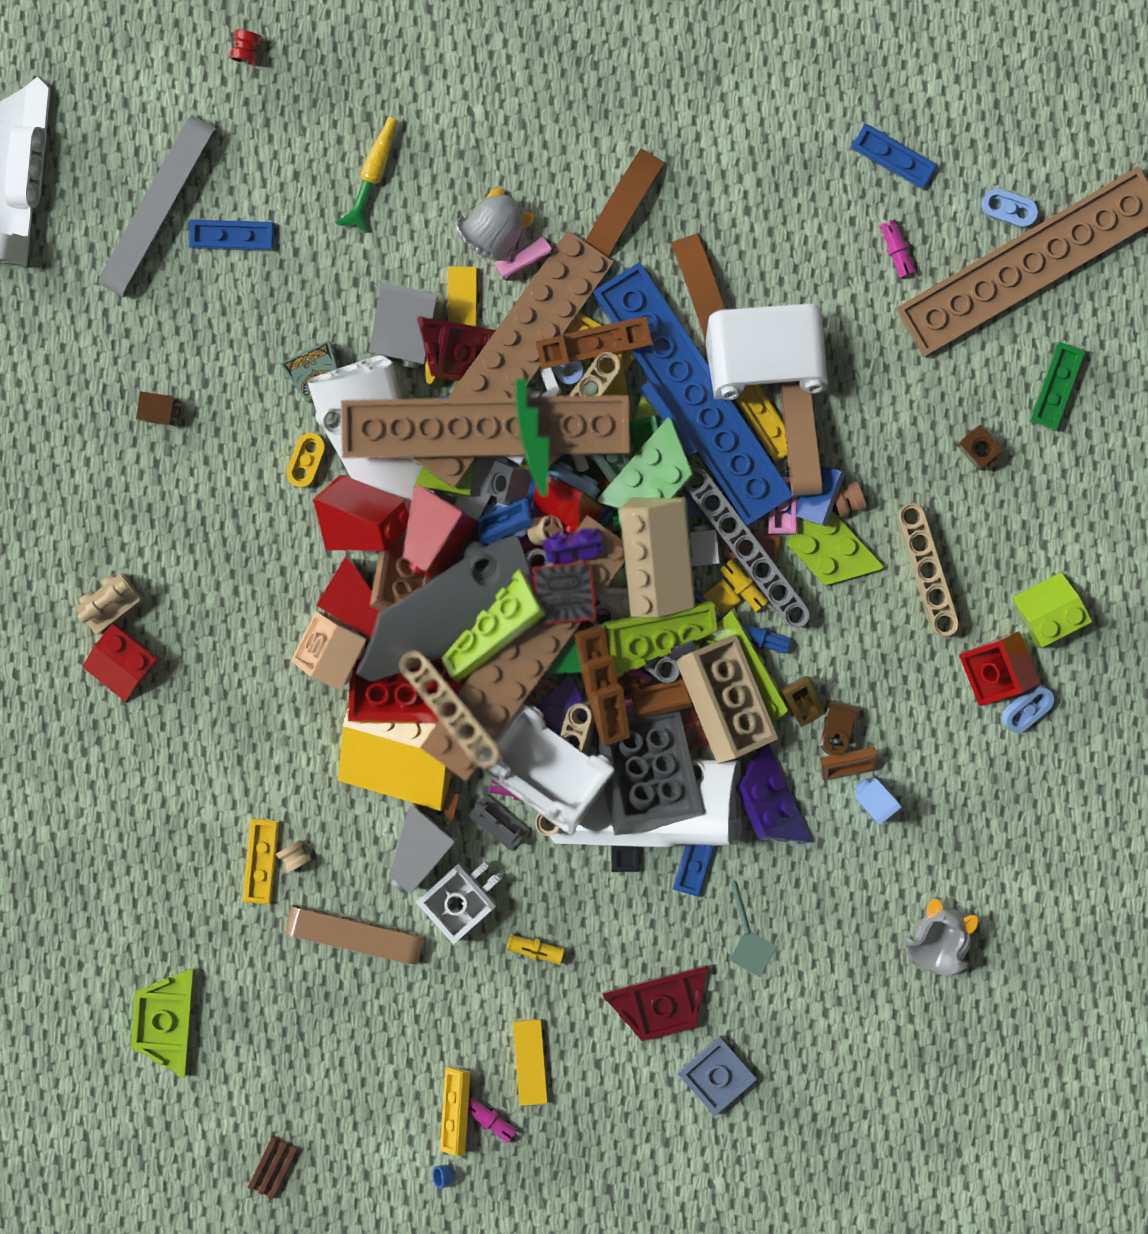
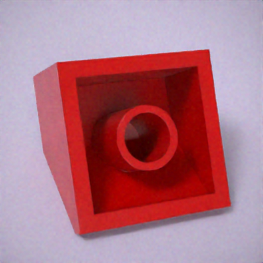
(567, 505)
(120, 661)
(999, 669)

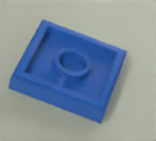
(818, 507)

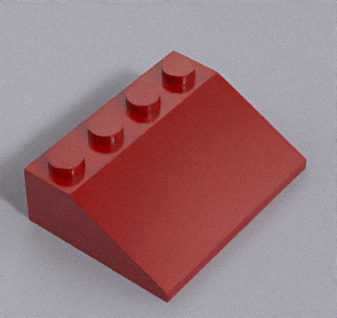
(394, 696)

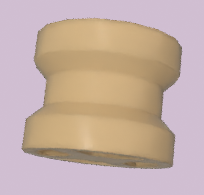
(544, 528)
(293, 856)

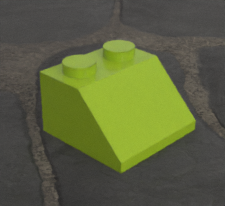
(1051, 610)

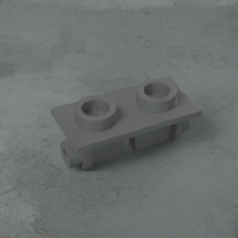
(498, 822)

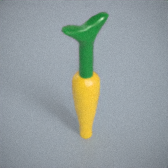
(371, 174)

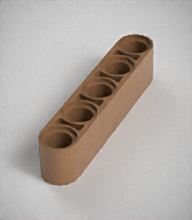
(800, 439)
(354, 936)

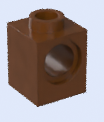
(158, 408)
(967, 445)

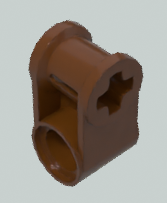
(838, 722)

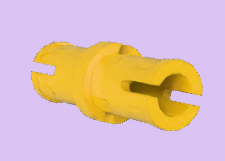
(743, 585)
(535, 949)

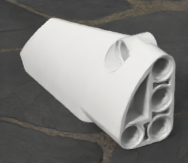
(21, 167)
(364, 380)
(716, 826)

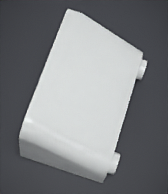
(766, 348)
(547, 770)

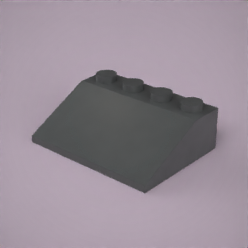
(651, 775)

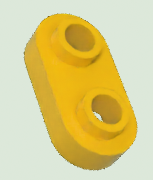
(303, 459)

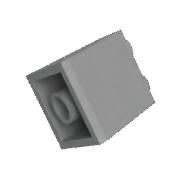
(396, 324)
(419, 848)

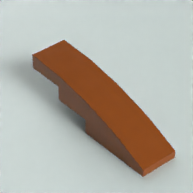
(601, 684)

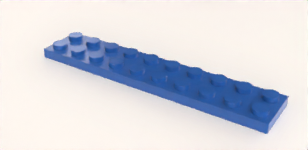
(686, 387)

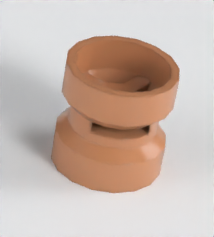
(849, 499)

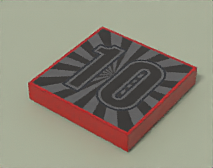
(565, 593)

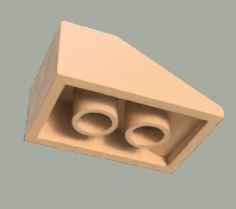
(329, 651)

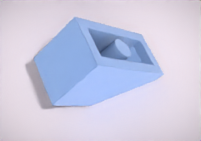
(875, 800)

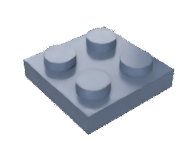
(717, 1075)

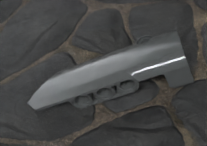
(443, 608)

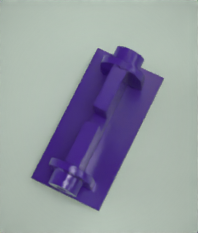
(559, 547)

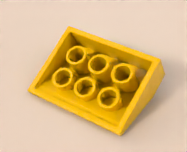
(392, 763)

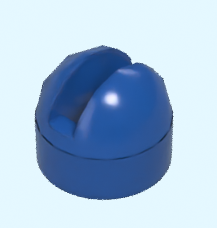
(443, 1176)

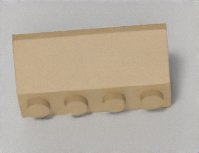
(657, 556)
(726, 699)

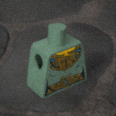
(309, 365)

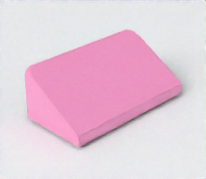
(524, 258)
(781, 522)

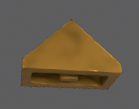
(803, 700)

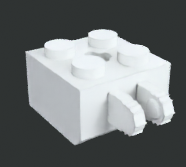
(458, 883)

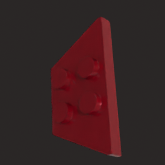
(451, 346)
(661, 1003)

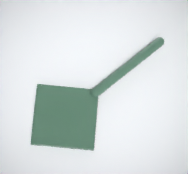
(752, 950)

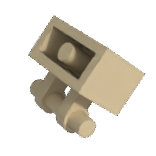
(108, 603)

